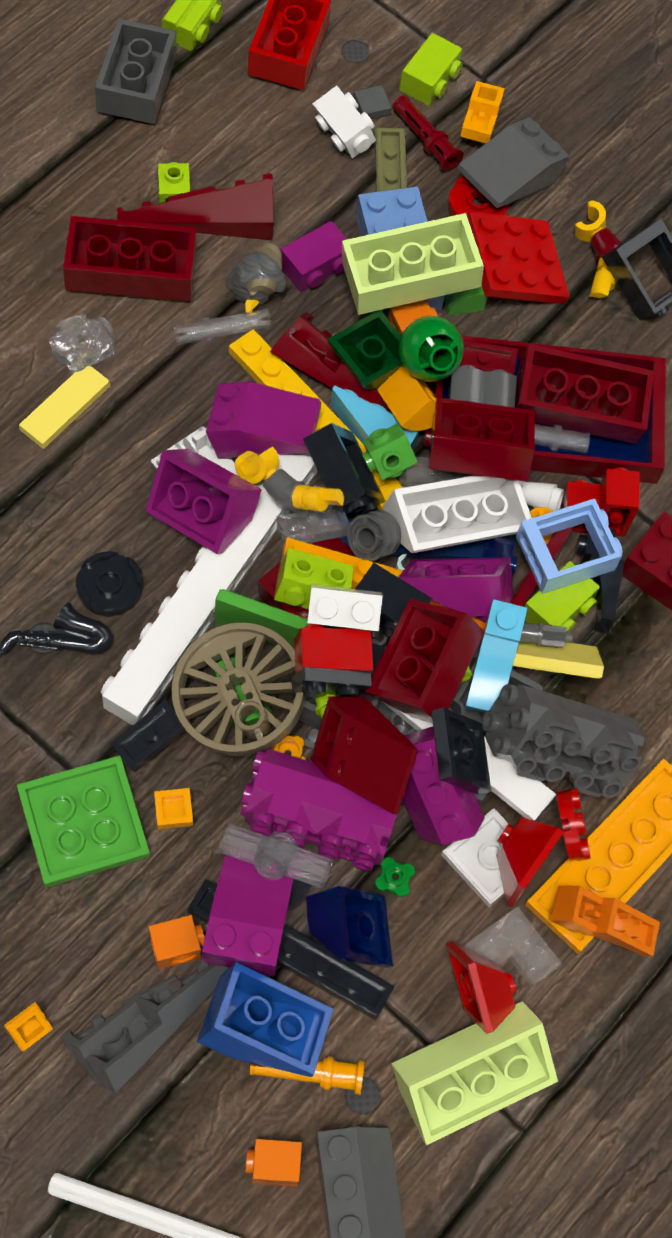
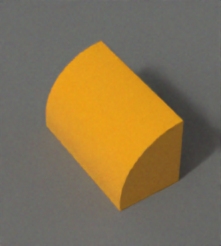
(409, 400)

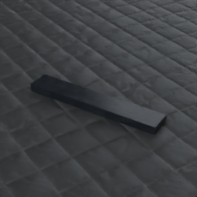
(315, 963)

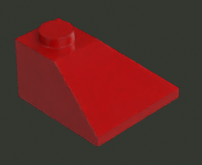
(523, 853)
(482, 987)

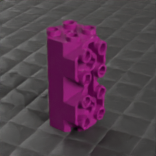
(308, 806)

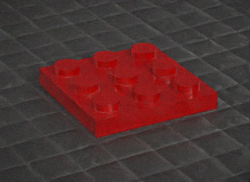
(518, 258)

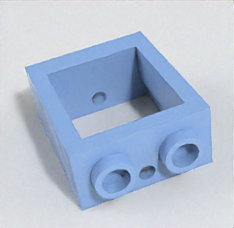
(540, 559)

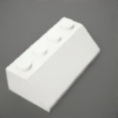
(457, 511)

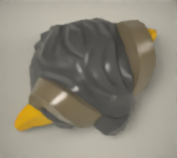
(257, 276)

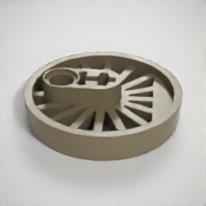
(256, 684)

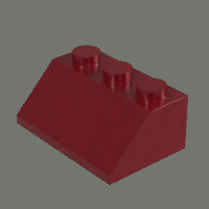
(425, 659)

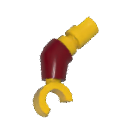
(602, 242)

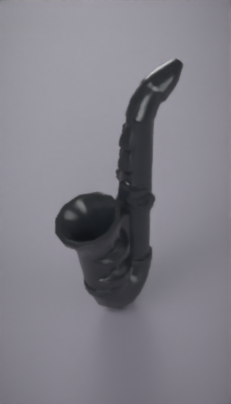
(79, 634)

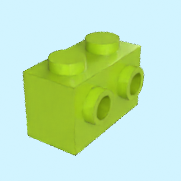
(295, 584)

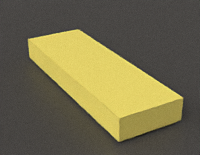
(64, 406)

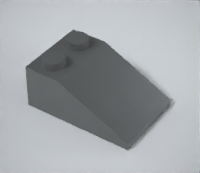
(515, 163)

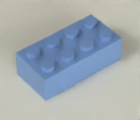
(390, 211)

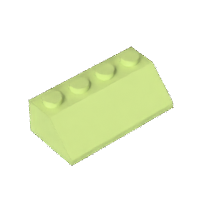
(475, 1073)

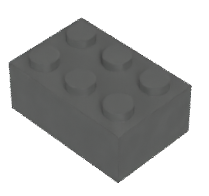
(136, 71)

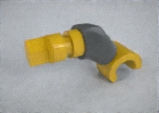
(282, 487)

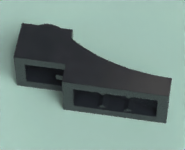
(609, 584)

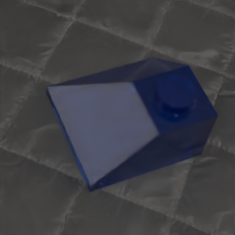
(351, 925)

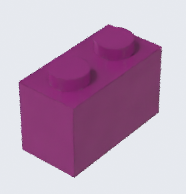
(314, 257)

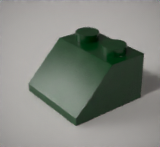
(369, 349)

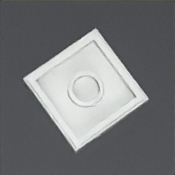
(477, 859)

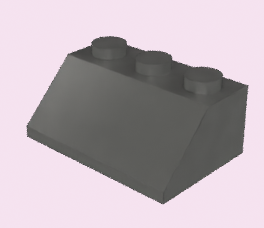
(359, 1183)

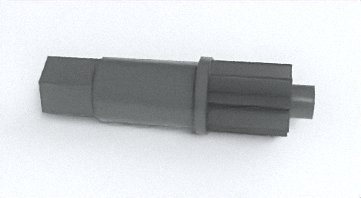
(545, 635)

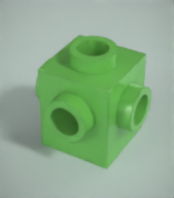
(388, 452)

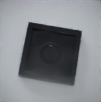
(461, 751)

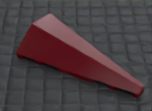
(232, 211)
(309, 351)

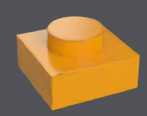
(173, 808)

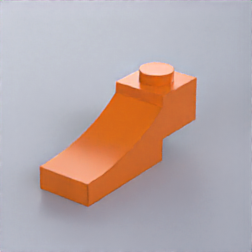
(605, 919)

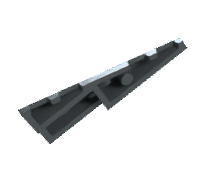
(124, 1041)

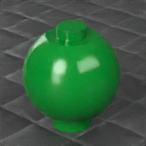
(431, 348)

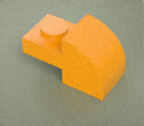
(482, 112)

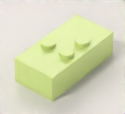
(412, 263)

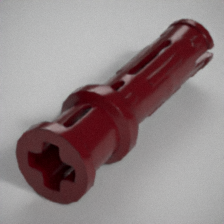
(435, 141)

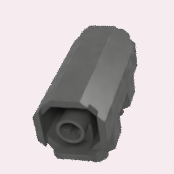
(561, 738)

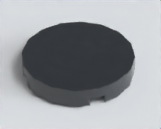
(109, 584)

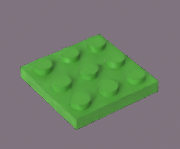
(83, 821)

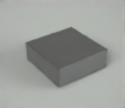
(373, 102)

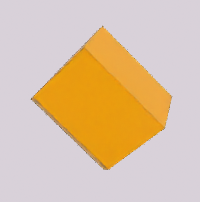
(28, 1027)

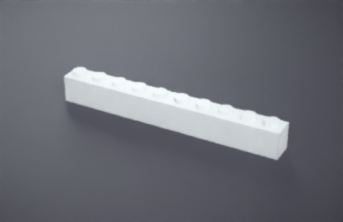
(191, 610)

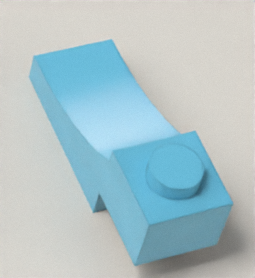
(495, 654)

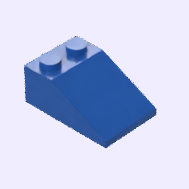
(265, 1022)

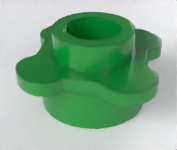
(395, 887)

